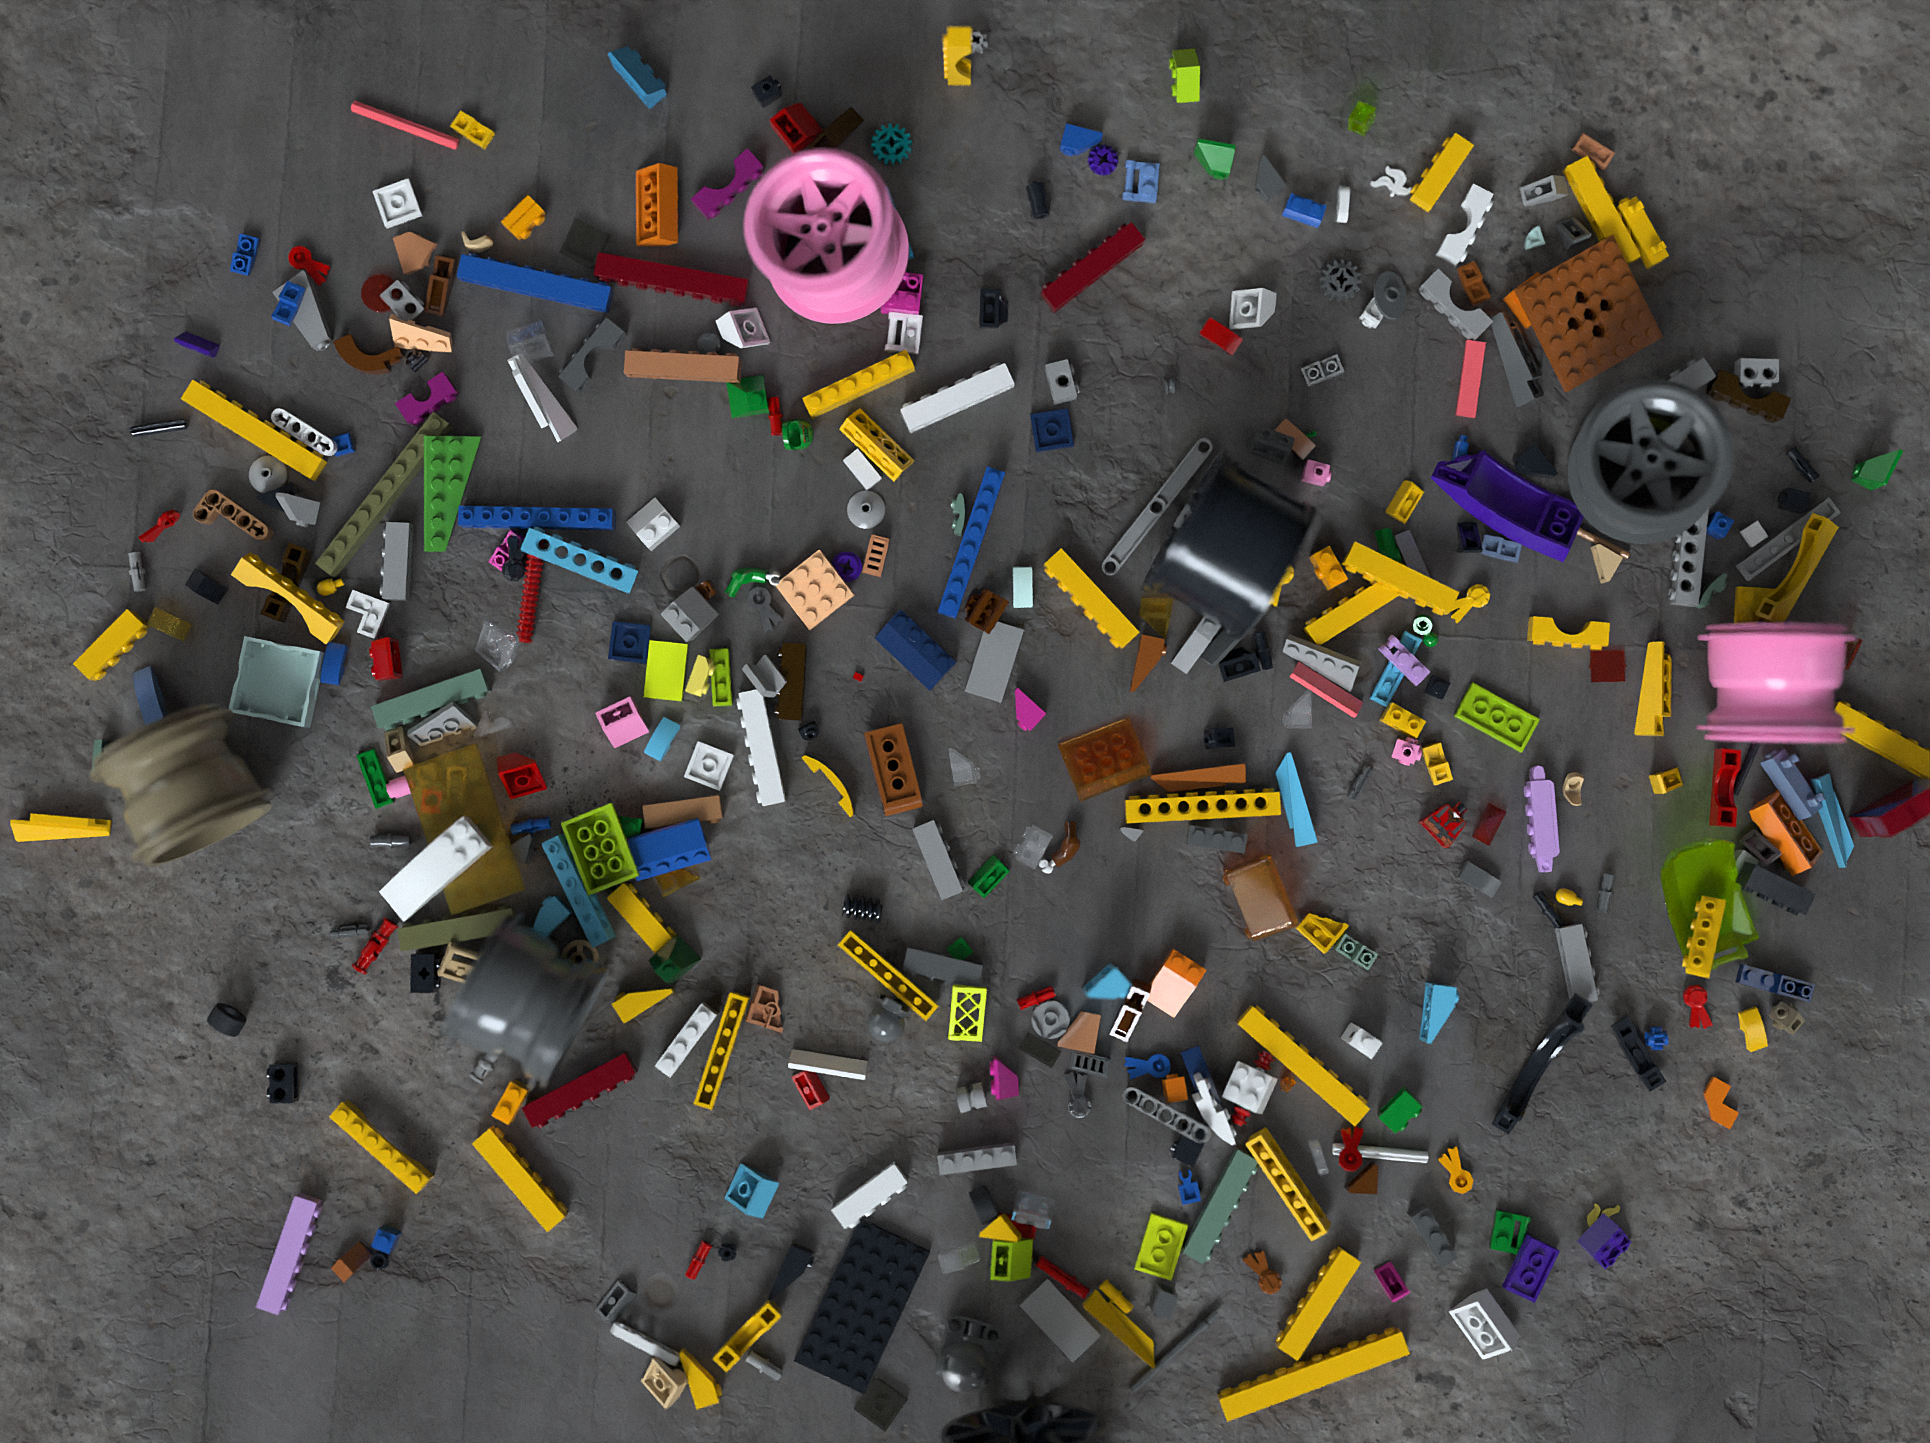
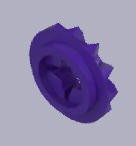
(1104, 168)
(855, 564)

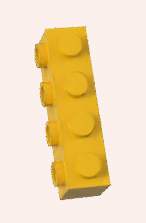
(1705, 936)

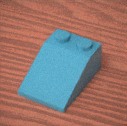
(1437, 1006)

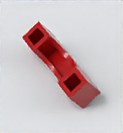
(1725, 768)

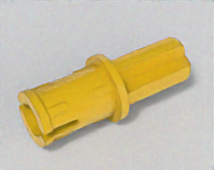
(1116, 1296)

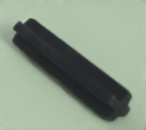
(159, 427)

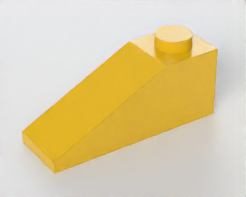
(636, 1002)
(701, 1383)

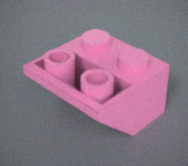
(622, 722)

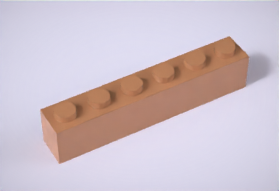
(683, 366)

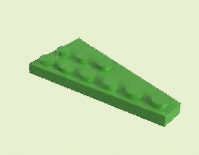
(445, 478)

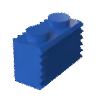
(1304, 210)

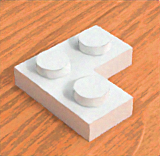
(373, 610)

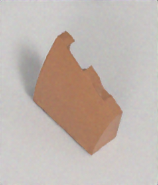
(765, 1009)
(1082, 1033)

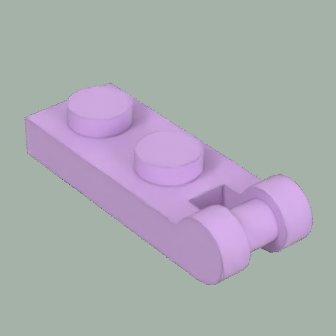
(1404, 660)

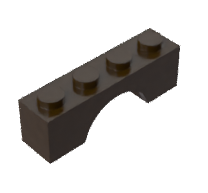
(1727, 388)
(294, 567)

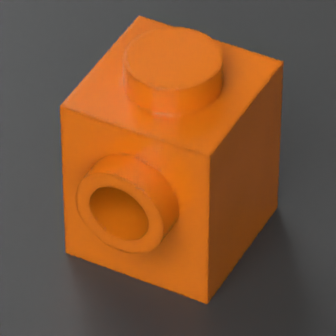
(1174, 1088)

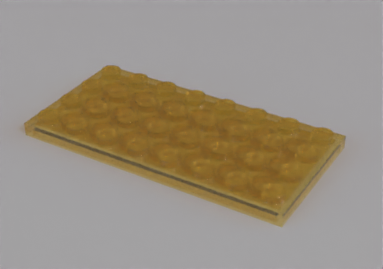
(458, 788)

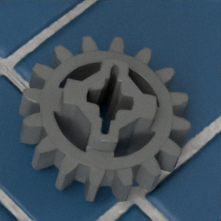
(1345, 278)

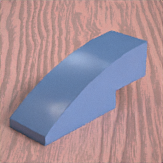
(149, 695)

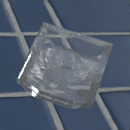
(497, 645)

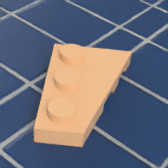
(412, 336)

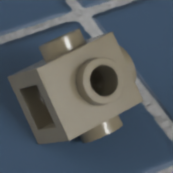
(1786, 1018)

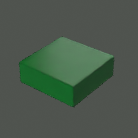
(960, 949)

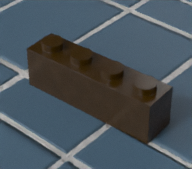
(792, 693)

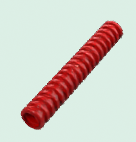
(530, 596)

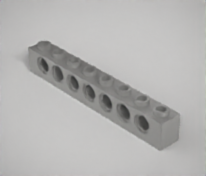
(1694, 558)

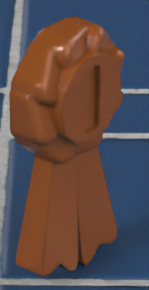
(1269, 1280)

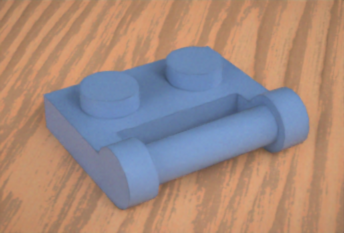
(1147, 181)

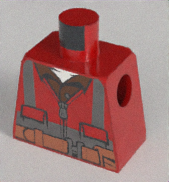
(1445, 823)

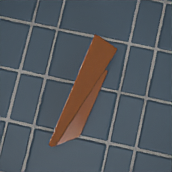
(1201, 778)

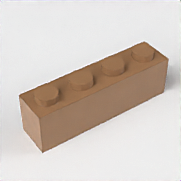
(675, 812)

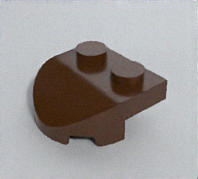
(984, 610)

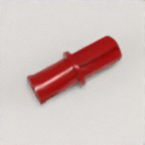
(775, 416)
(1036, 997)
(698, 1260)

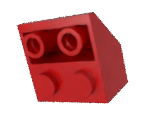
(795, 127)

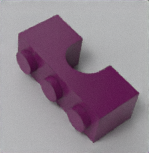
(441, 392)

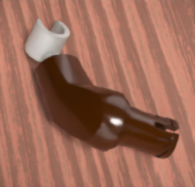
(1067, 851)

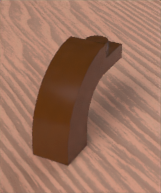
(374, 365)

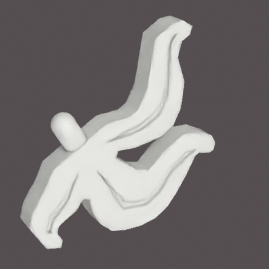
(1400, 180)

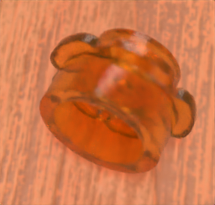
(1287, 1084)

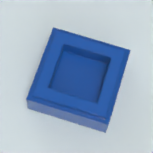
(344, 444)

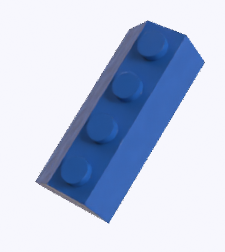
(669, 848)

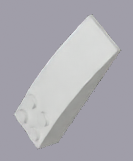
(435, 867)

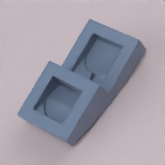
(1501, 549)

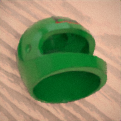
(797, 434)

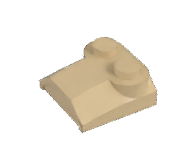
(664, 1382)

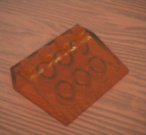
(1104, 759)

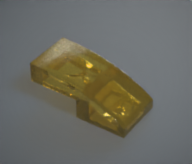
(169, 624)

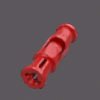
(373, 948)

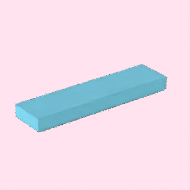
(1391, 675)

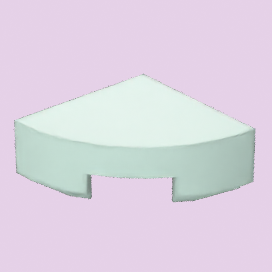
(1534, 238)

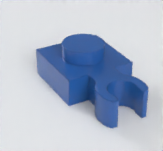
(1188, 1190)

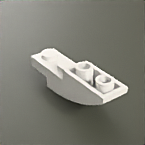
(1211, 1111)

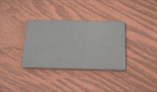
(994, 662)
(1060, 1320)

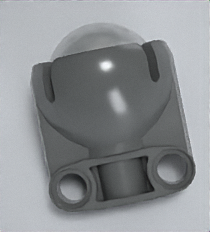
(967, 1354)

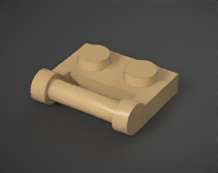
(454, 968)

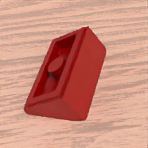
(810, 1088)

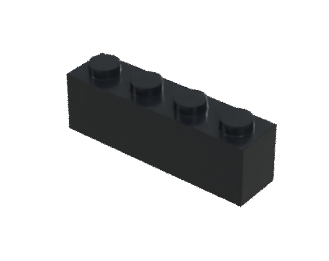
(1775, 888)

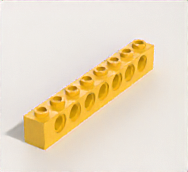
(1270, 807)

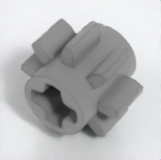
(978, 37)

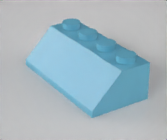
(1107, 984)

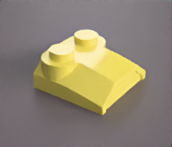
(699, 677)

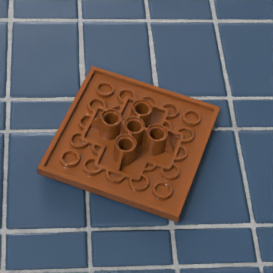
(1620, 327)

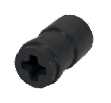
(1037, 197)

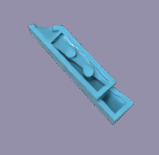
(1294, 802)
(1833, 820)

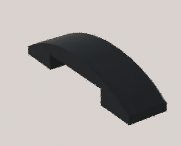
(1637, 1054)

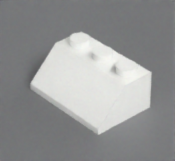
(1485, 1324)

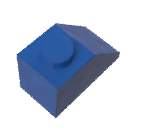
(1078, 140)

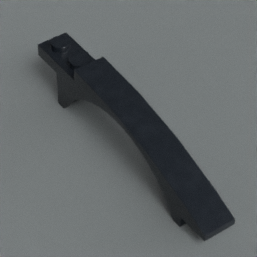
(1555, 1038)

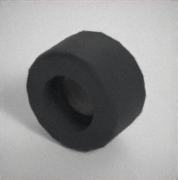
(226, 1020)
(983, 1204)

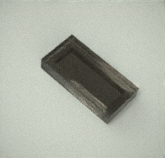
(1040, 1050)

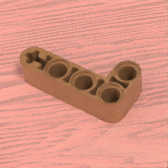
(237, 517)

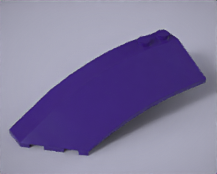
(1510, 503)

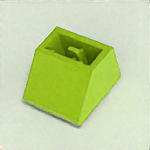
(1011, 1259)

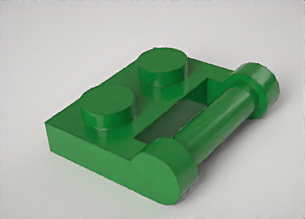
(1503, 1231)

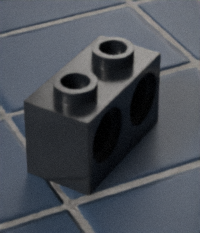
(288, 1083)

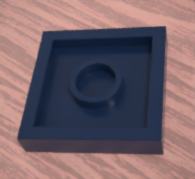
(1051, 430)
(629, 642)

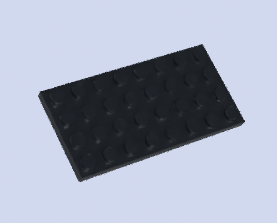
(862, 1306)

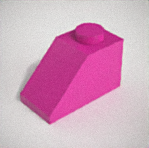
(1027, 711)

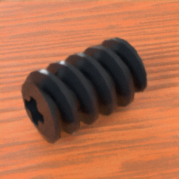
(862, 908)

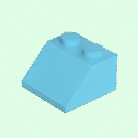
(751, 1191)

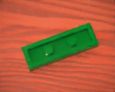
(374, 778)

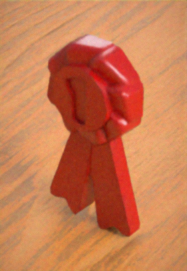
(301, 258)
(165, 521)
(1696, 997)
(1350, 1158)

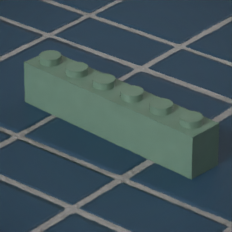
(430, 699)
(1219, 1206)

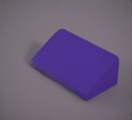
(197, 344)

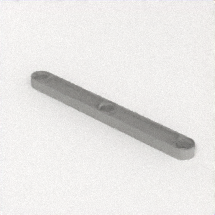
(1149, 517)

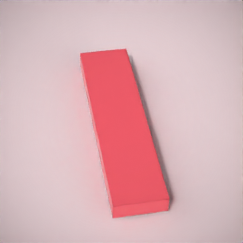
(1470, 378)
(1326, 689)

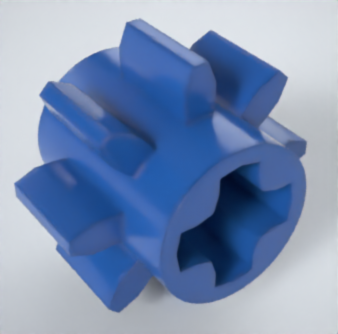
(1656, 1038)

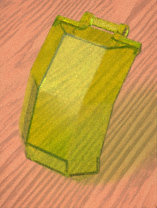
(1708, 870)

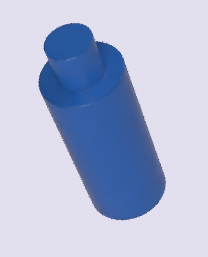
(1460, 447)

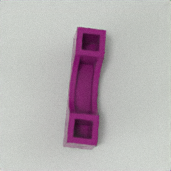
(710, 201)

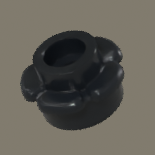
(727, 1247)
(379, 1265)

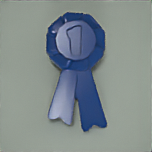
(1157, 1066)

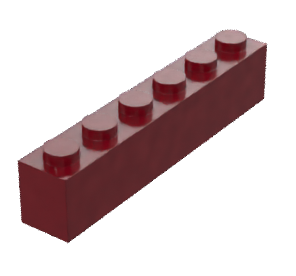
(1092, 267)
(580, 1089)

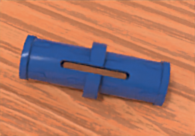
(531, 826)

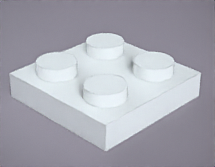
(397, 203)
(709, 766)

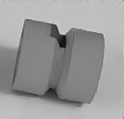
(970, 1097)

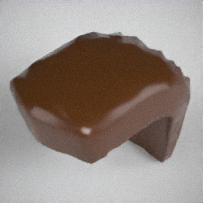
(707, 589)

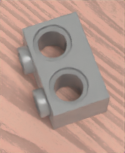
(398, 305)
(1756, 368)

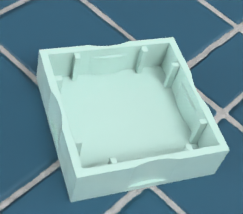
(277, 682)

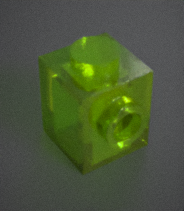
(1361, 118)

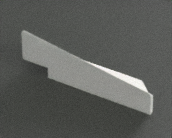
(540, 399)

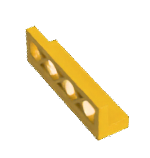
(874, 446)

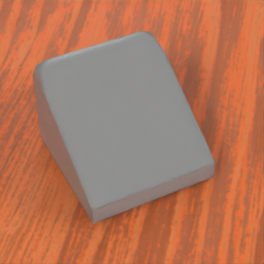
(1132, 834)

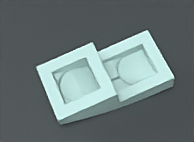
(1022, 587)

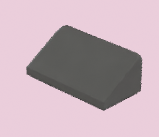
(615, 1302)

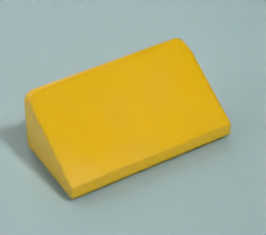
(1404, 501)

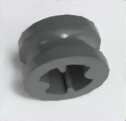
(1169, 385)

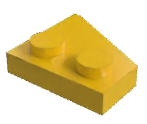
(1747, 602)
(1321, 931)

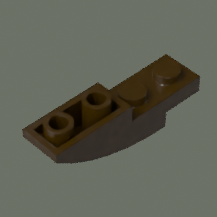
(838, 131)

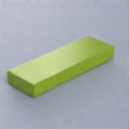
(721, 678)

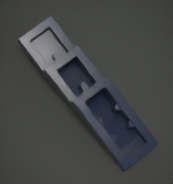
(1195, 1063)

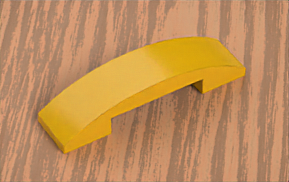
(846, 802)

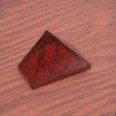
(1489, 824)

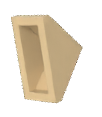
(1605, 561)

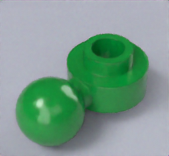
(1430, 639)

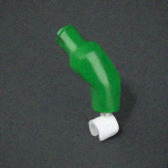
(747, 575)

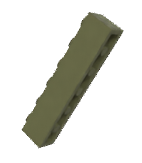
(450, 929)

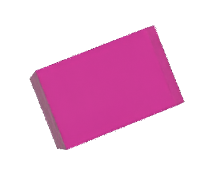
(1391, 1282)

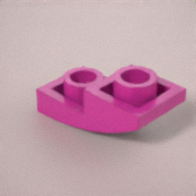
(501, 554)

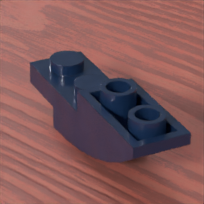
(1775, 983)

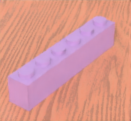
(289, 1253)

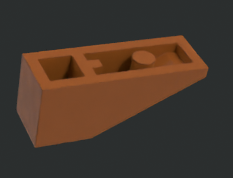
(1148, 655)

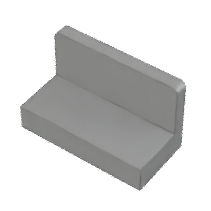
(765, 677)

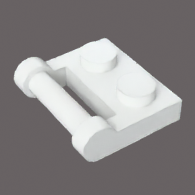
(910, 333)

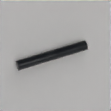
(1746, 767)

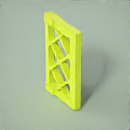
(969, 991)

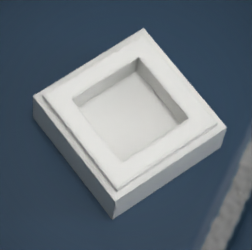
(1753, 534)

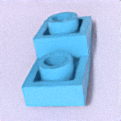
(661, 739)

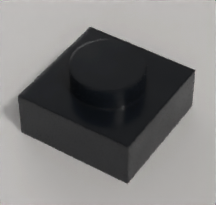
(1437, 688)

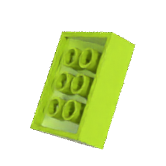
(600, 849)

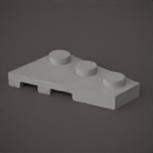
(442, 723)

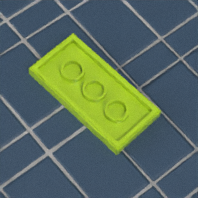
(1496, 717)

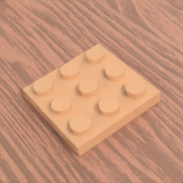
(815, 589)

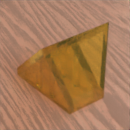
(1157, 613)
(674, 881)

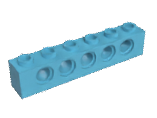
(568, 562)
(585, 906)

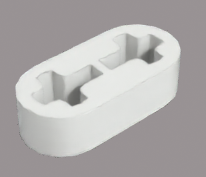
(1342, 204)

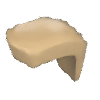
(478, 245)
(1572, 788)

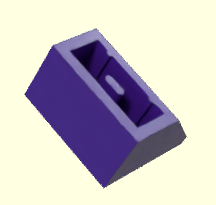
(1604, 1241)

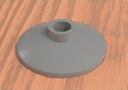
(277, 474)
(866, 519)

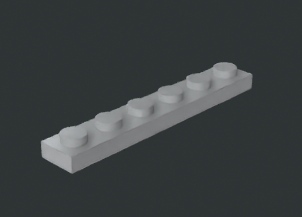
(1783, 541)

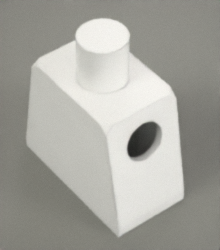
(1361, 1040)

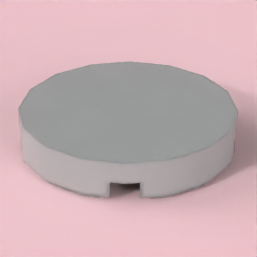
(1050, 1019)

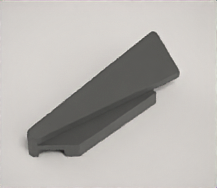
(1517, 360)

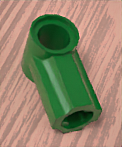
(1386, 544)

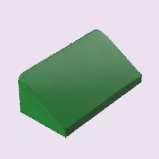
(988, 876)

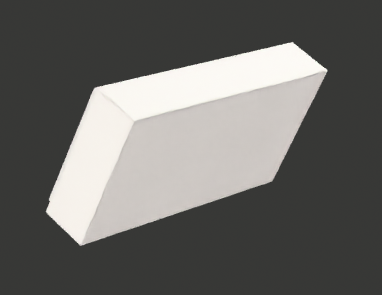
(862, 469)

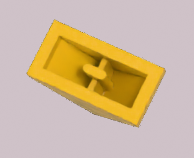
(1666, 781)
(1001, 1229)

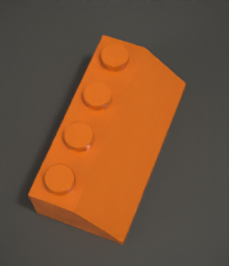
(657, 205)
(1786, 833)

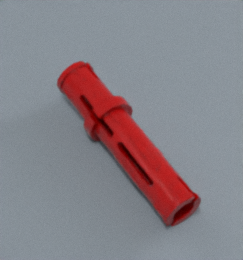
(1065, 1279)

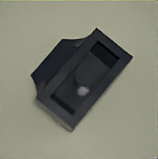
(992, 309)
(1238, 664)

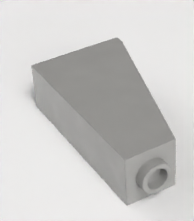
(310, 316)

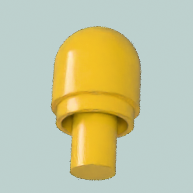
(329, 586)
(1568, 897)

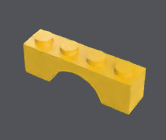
(1544, 630)
(747, 1334)

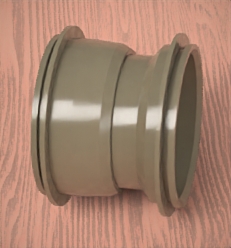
(182, 784)

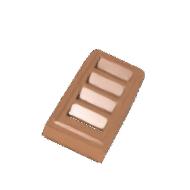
(886, 542)

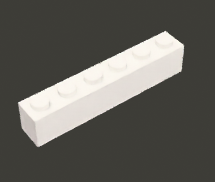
(957, 398)
(762, 748)

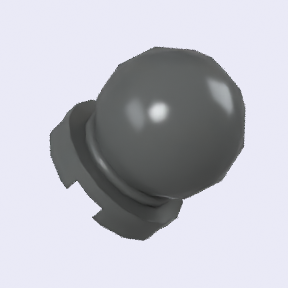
(887, 1020)

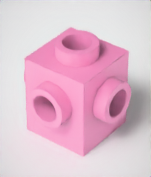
(1401, 754)

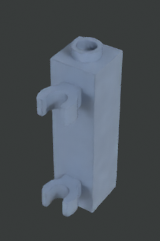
(1792, 784)

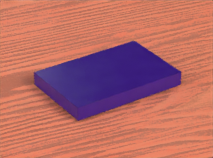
(1530, 1268)

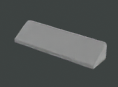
(1409, 552)

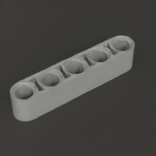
(1157, 1113)

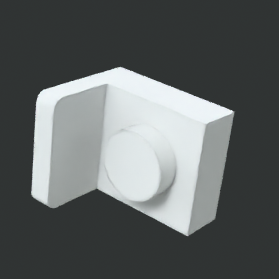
(1371, 316)

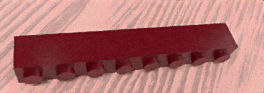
(672, 279)

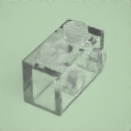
(1033, 846)
(1033, 1209)

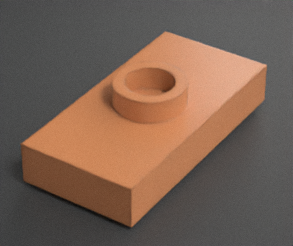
(1594, 150)

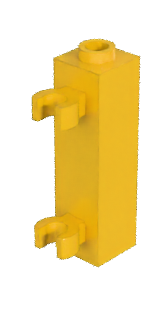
(1642, 231)

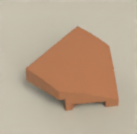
(413, 251)

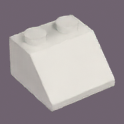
(653, 524)

